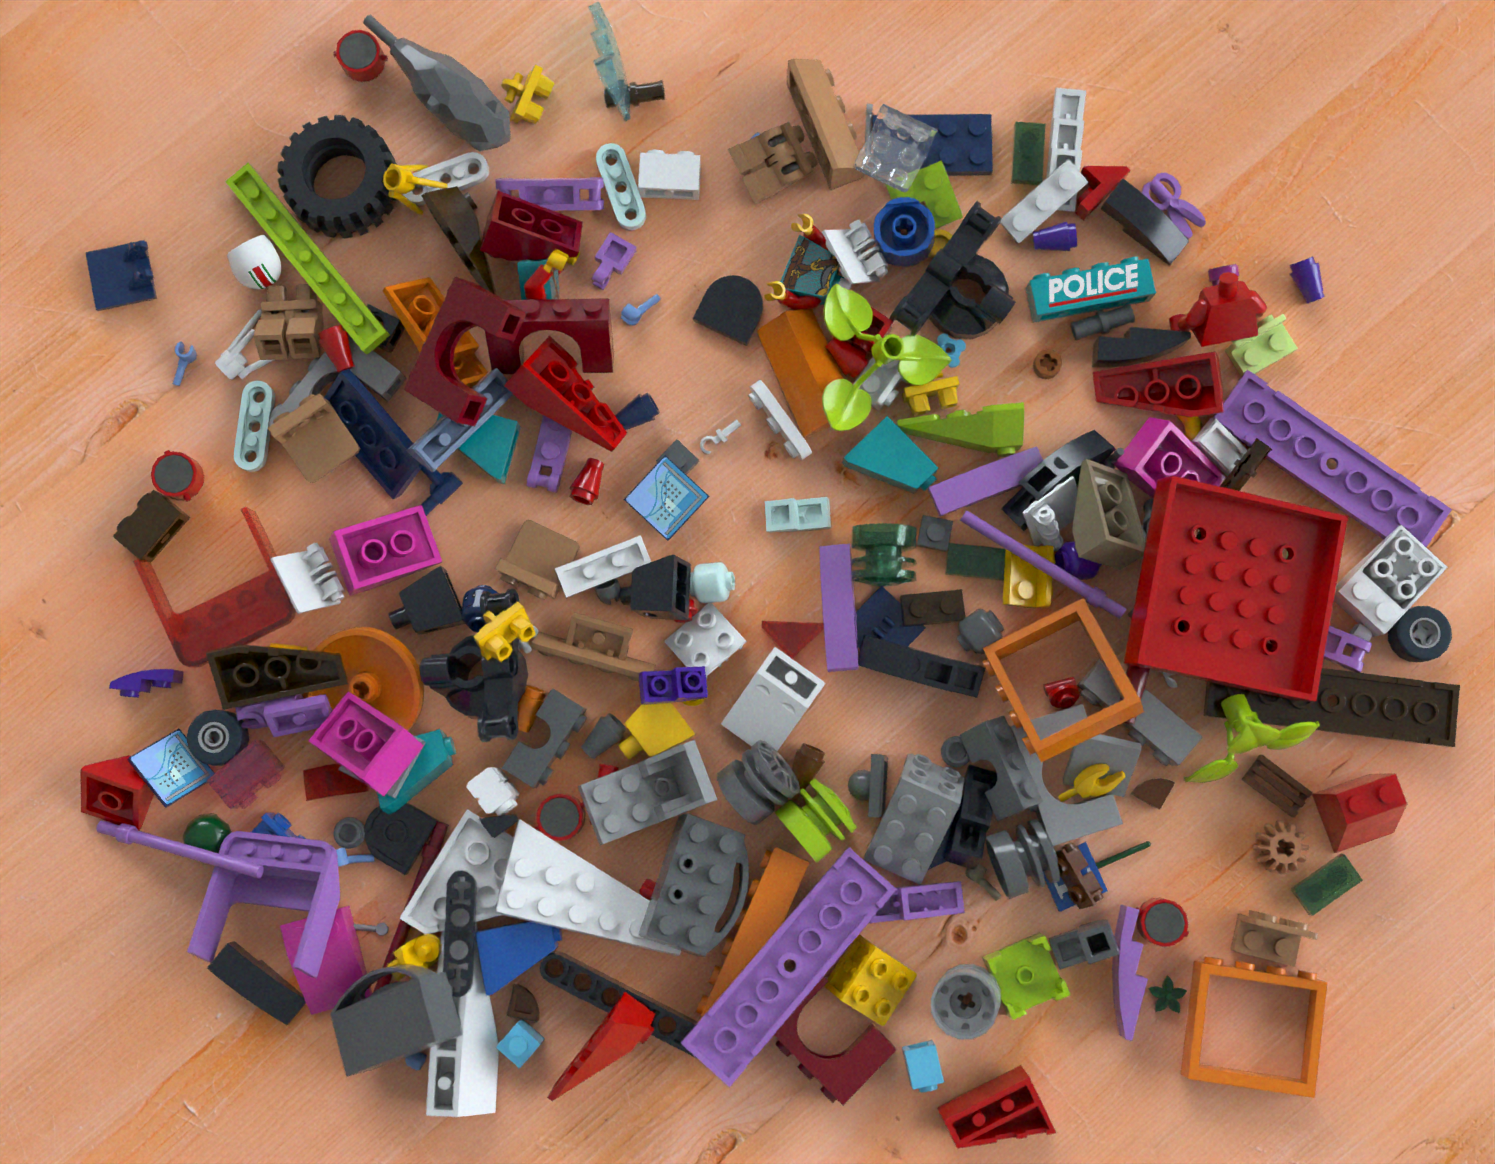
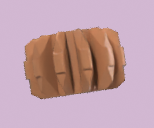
(1292, 848)

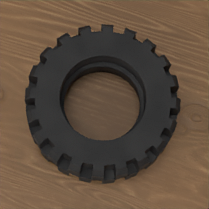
(311, 151)

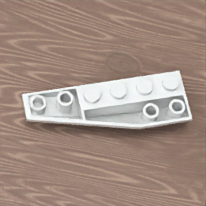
(466, 1067)

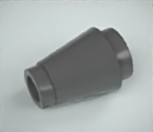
(603, 736)

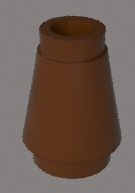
(807, 764)

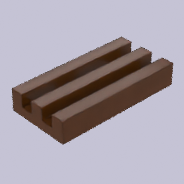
(1298, 801)

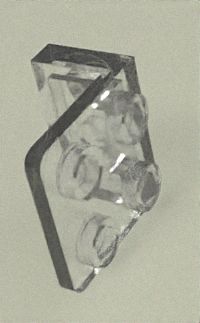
(895, 148)

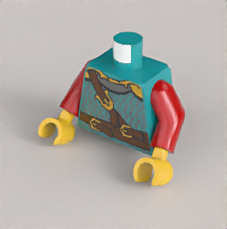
(809, 271)
(540, 276)

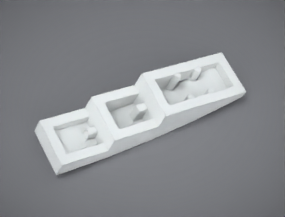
(1066, 133)

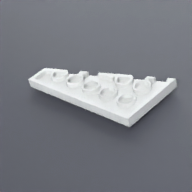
(566, 892)

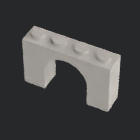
(369, 369)
(1062, 820)

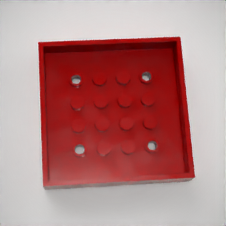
(1236, 589)

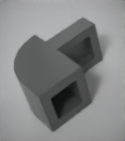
(1087, 943)

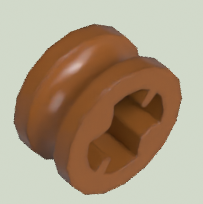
(1041, 371)

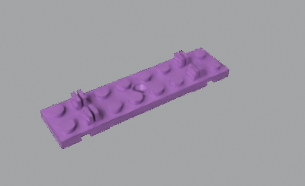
(1301, 448)
(767, 993)

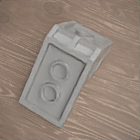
(647, 792)

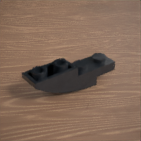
(1056, 470)
(920, 666)

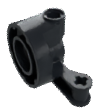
(941, 302)
(486, 698)

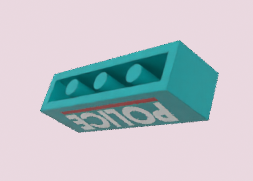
(1090, 289)

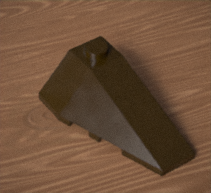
(461, 227)
(263, 674)

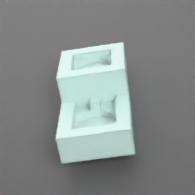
(797, 515)

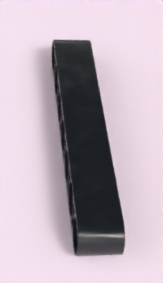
(601, 981)

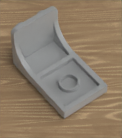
(916, 818)

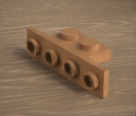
(595, 644)

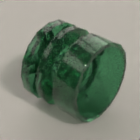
(883, 553)

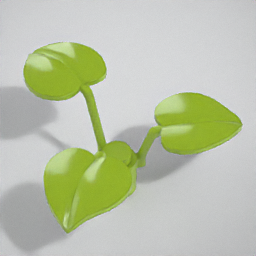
(919, 358)
(1251, 735)

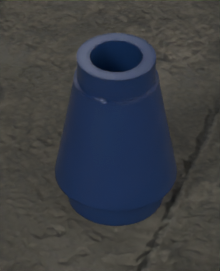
(638, 411)

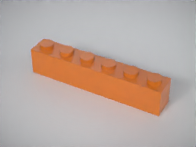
(757, 923)

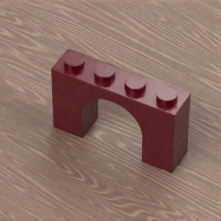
(581, 319)
(434, 373)
(841, 1072)

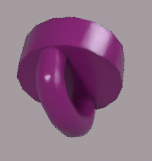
(1214, 273)

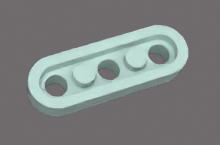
(619, 175)
(249, 414)

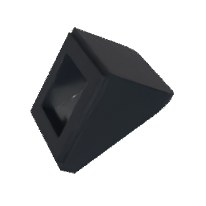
(497, 824)

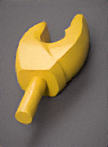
(1088, 782)

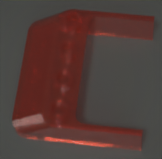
(229, 618)

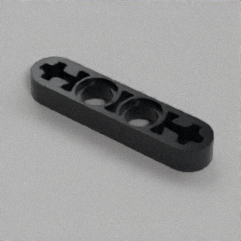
(464, 933)

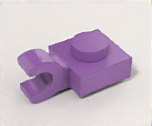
(612, 256)

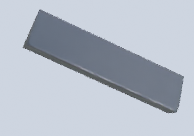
(448, 436)

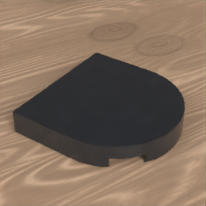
(731, 308)
(398, 836)

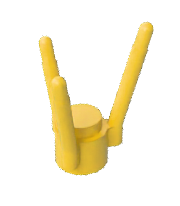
(401, 181)

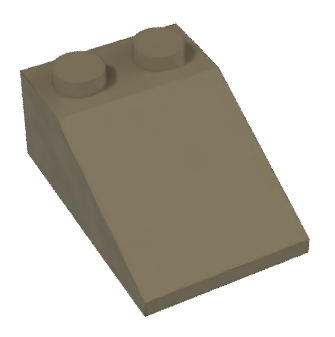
(1106, 517)

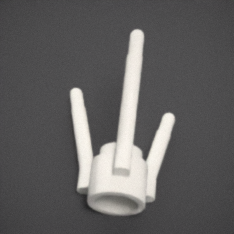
(232, 361)

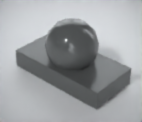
(871, 785)

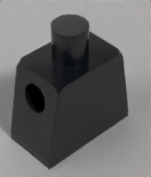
(660, 589)
(429, 604)

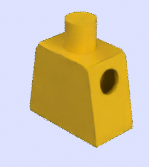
(655, 730)

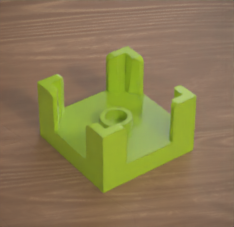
(1026, 975)

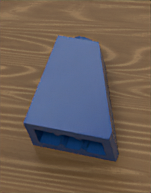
(512, 950)

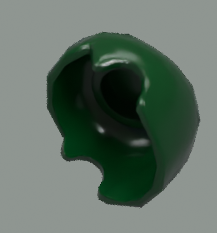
(206, 832)

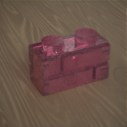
(246, 775)

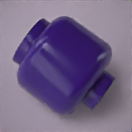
(1068, 560)

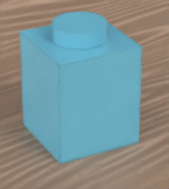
(520, 1043)
(923, 1066)

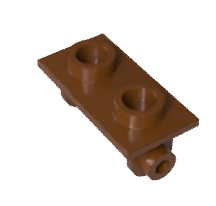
(1082, 889)

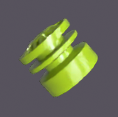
(816, 819)

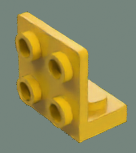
(870, 980)

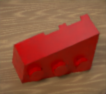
(996, 1111)

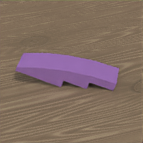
(983, 481)
(838, 608)
(922, 902)
(1127, 985)

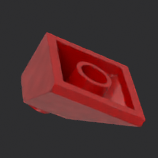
(115, 792)

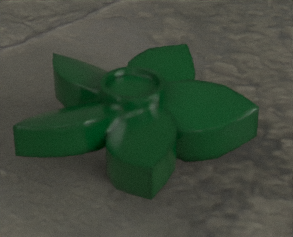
(1167, 996)

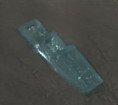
(610, 63)

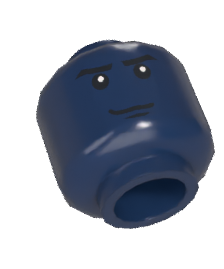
(471, 609)

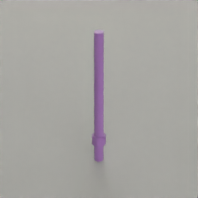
(1094, 596)
(129, 834)

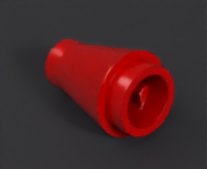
(337, 347)
(848, 357)
(587, 483)

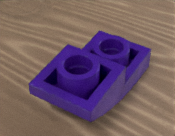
(141, 681)
(673, 685)

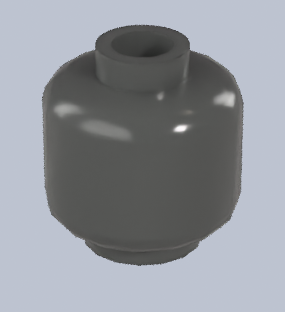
(979, 630)

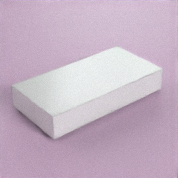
(1219, 445)

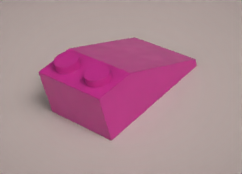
(1162, 452)
(384, 549)
(366, 743)
(340, 964)

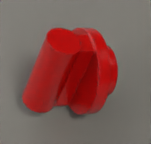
(1062, 692)

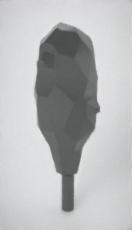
(449, 91)

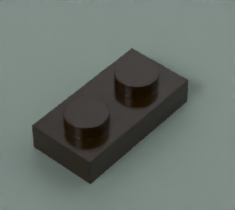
(932, 608)

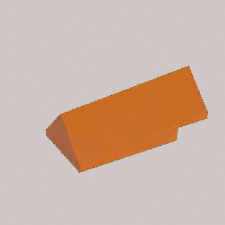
(417, 306)
(800, 365)

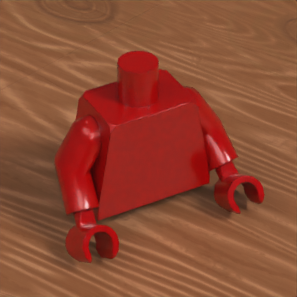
(1222, 312)

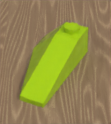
(991, 430)

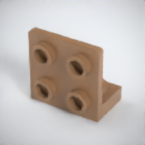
(1266, 939)

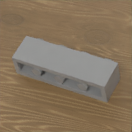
(1156, 727)

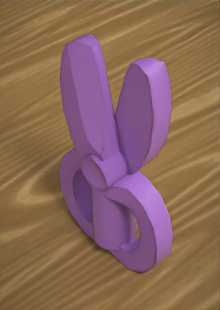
(1176, 208)

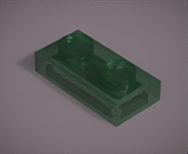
(1028, 153)
(975, 561)
(1326, 884)

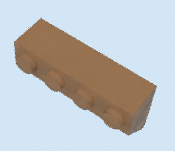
(824, 120)

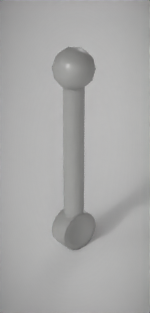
(869, 109)
(380, 929)

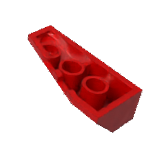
(1171, 386)
(557, 390)
(614, 1038)

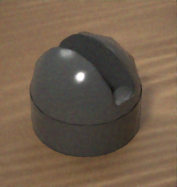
(608, 591)

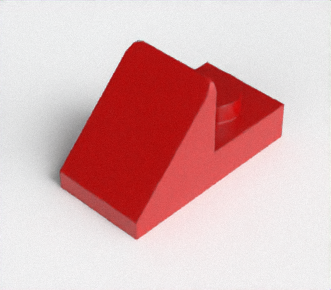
(1101, 183)

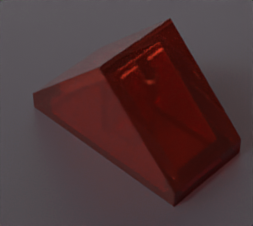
(792, 636)
(330, 782)

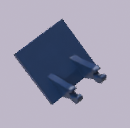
(121, 275)

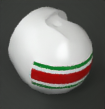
(255, 263)

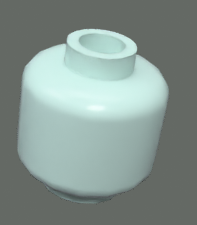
(711, 582)

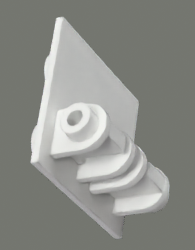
(849, 250)
(1052, 514)
(307, 579)
(705, 640)

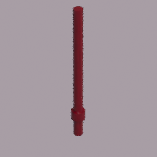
(429, 854)

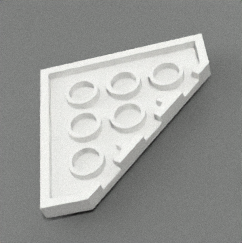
(467, 850)

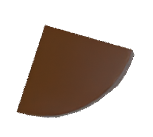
(1153, 791)
(523, 1004)

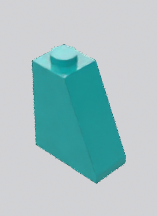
(492, 446)
(892, 458)
(431, 763)

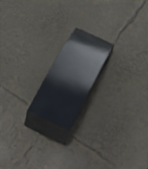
(1144, 222)
(1136, 347)
(971, 819)
(257, 982)

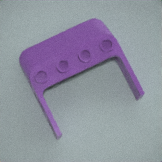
(295, 877)

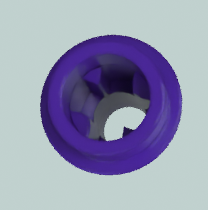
(1057, 237)
(1308, 279)

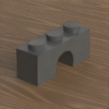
(534, 764)
(1014, 786)

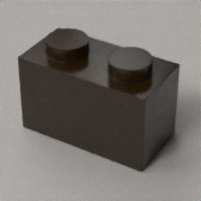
(150, 526)

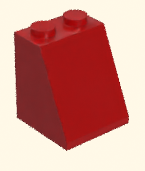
(1361, 809)

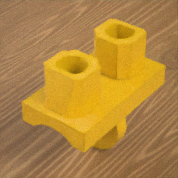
(536, 84)
(944, 388)
(501, 630)
(421, 952)

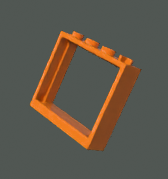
(1086, 728)
(1275, 975)

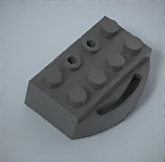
(696, 886)
(393, 1019)

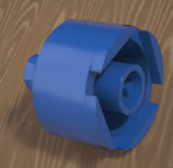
(920, 225)

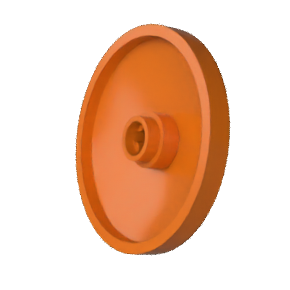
(377, 672)

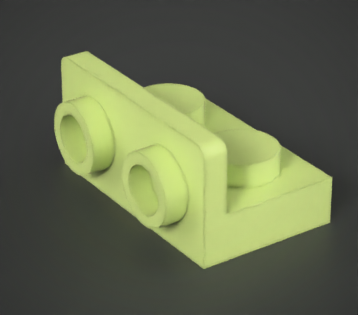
(1262, 350)

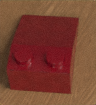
(528, 231)

